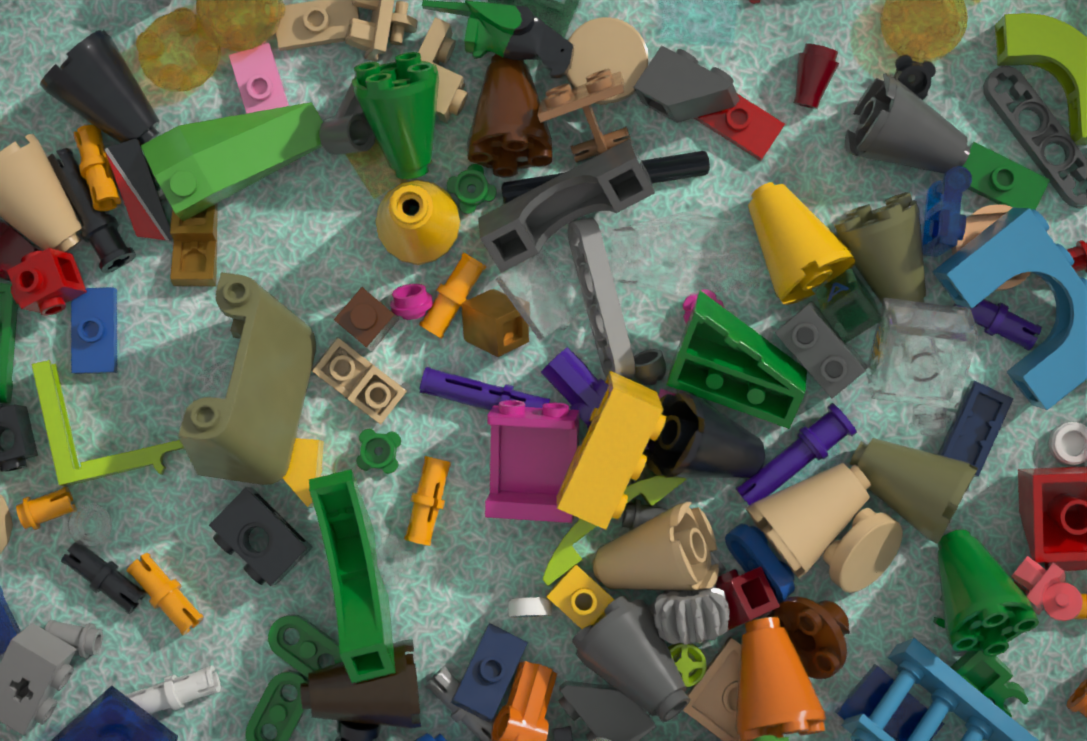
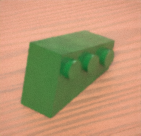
(736, 366)

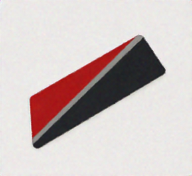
(138, 190)

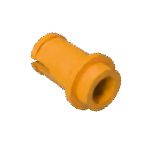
(45, 508)

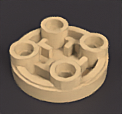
(608, 45)
(864, 550)

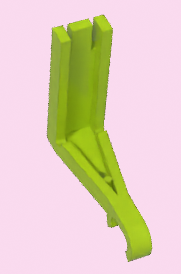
(63, 445)

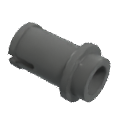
(637, 514)

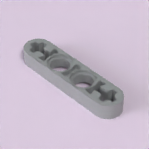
(601, 298)

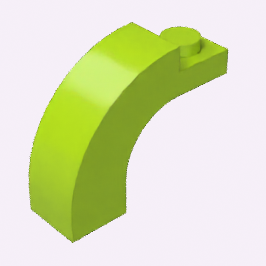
(1052, 47)

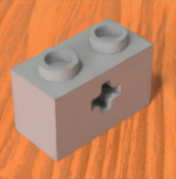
(30, 676)

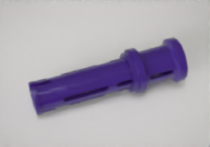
(811, 444)

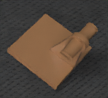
(563, 100)

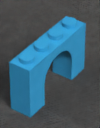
(1017, 246)

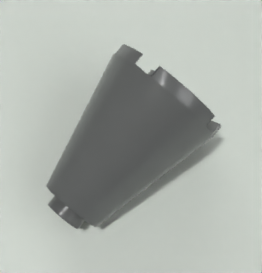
(904, 130)

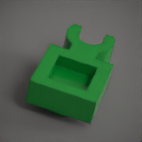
(990, 678)

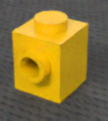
(580, 597)

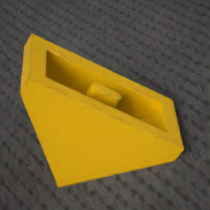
(304, 465)

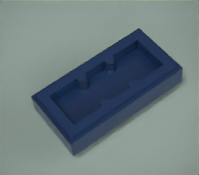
(976, 425)
(489, 672)

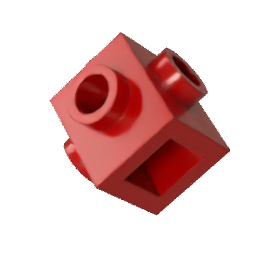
(46, 281)

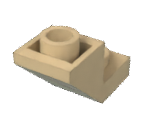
(438, 48)

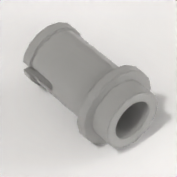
(85, 639)

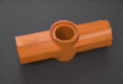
(527, 705)

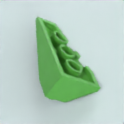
(222, 156)

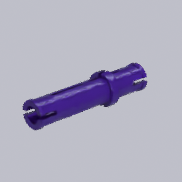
(472, 391)

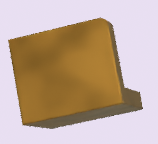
(493, 323)

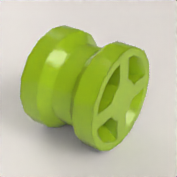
(691, 663)

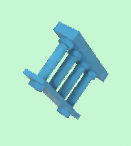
(949, 693)

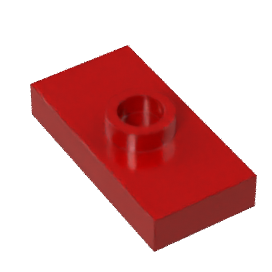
(745, 127)

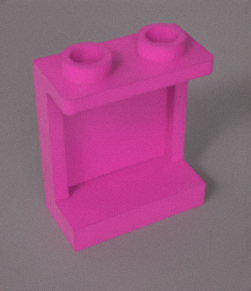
(530, 459)

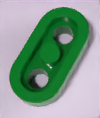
(311, 645)
(276, 709)

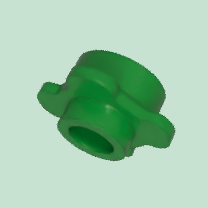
(459, 186)
(368, 458)

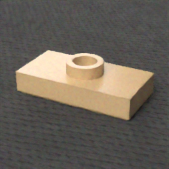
(315, 23)

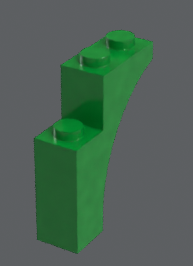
(355, 577)

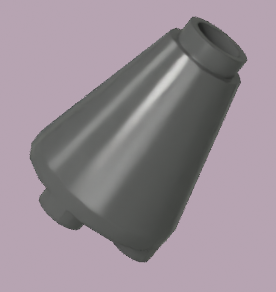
(633, 658)

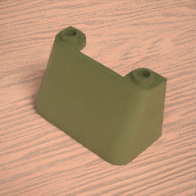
(256, 425)

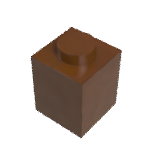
(366, 319)

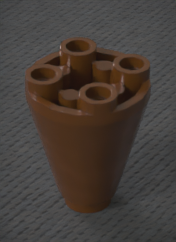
(506, 121)

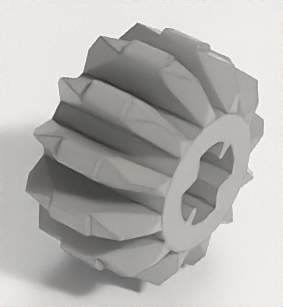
(691, 615)

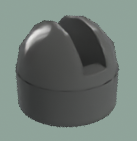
(649, 366)

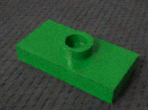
(1004, 179)

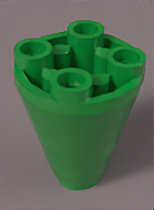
(400, 109)
(979, 598)

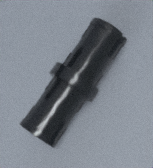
(103, 577)

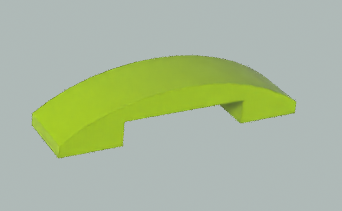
(566, 556)

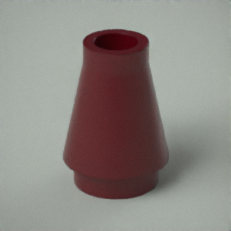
(814, 74)

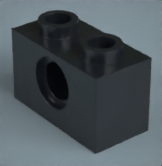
(284, 547)

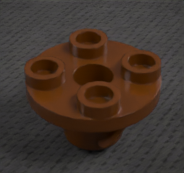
(816, 633)

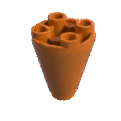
(774, 686)

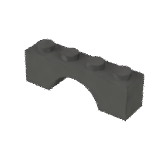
(600, 184)

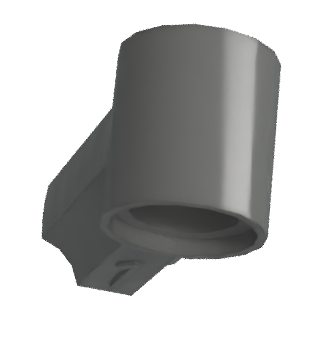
(348, 129)

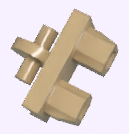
(373, 35)

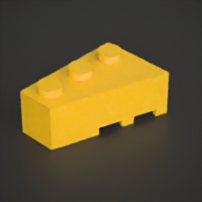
(611, 452)

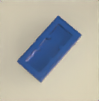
(94, 331)

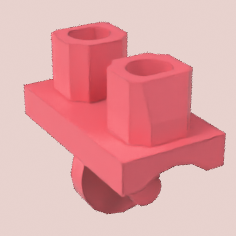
(1048, 590)

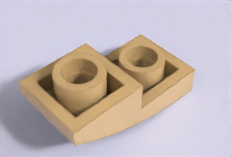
(358, 380)

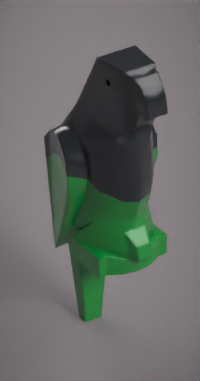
(510, 33)

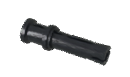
(98, 227)

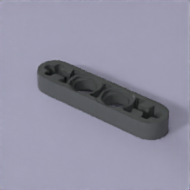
(1035, 141)

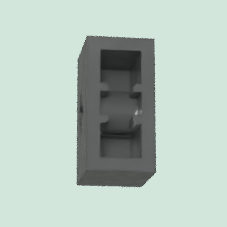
(821, 350)

